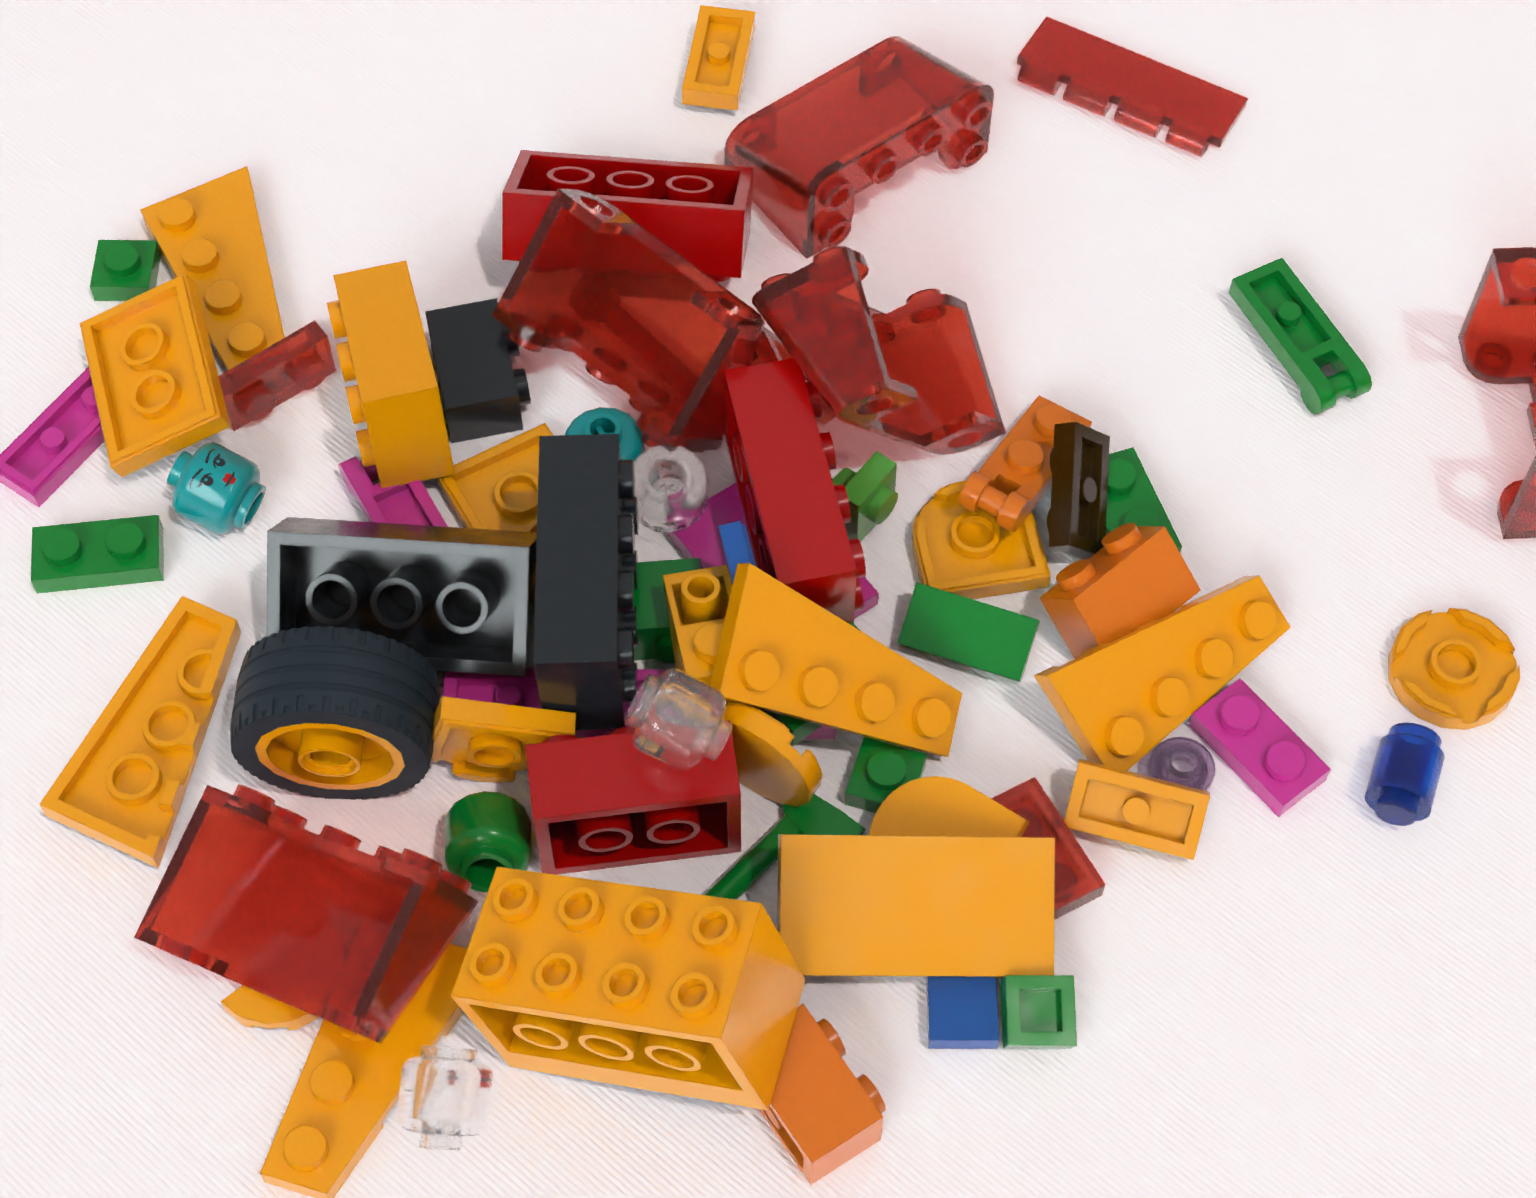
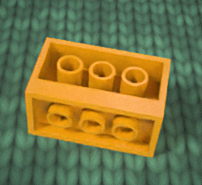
(631, 986)

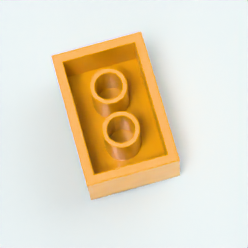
(393, 375)

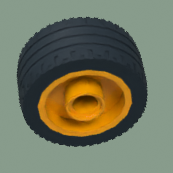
(334, 713)

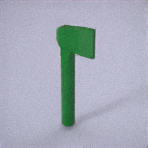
(812, 818)

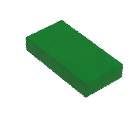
(968, 632)

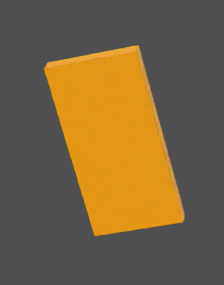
(917, 904)

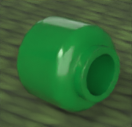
(484, 834)

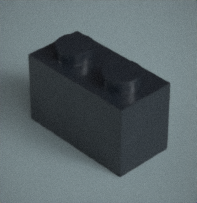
(476, 371)

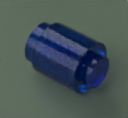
(1405, 774)

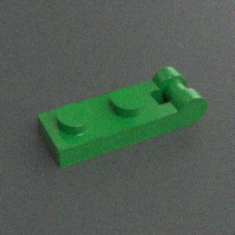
(1300, 335)

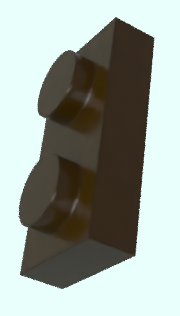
(1078, 490)

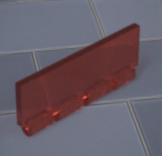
(1142, 88)

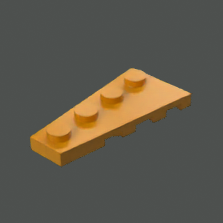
(220, 245)
(817, 668)
(1147, 683)
(144, 746)
(352, 1088)

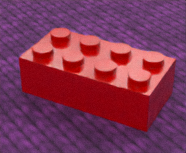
(686, 205)
(787, 485)

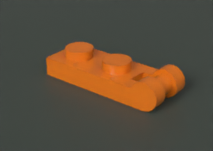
(1019, 467)

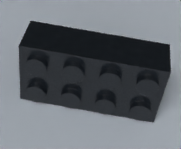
(586, 579)
(441, 590)

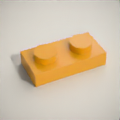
(718, 58)
(1136, 809)

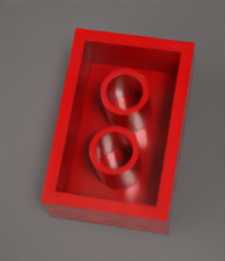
(617, 807)

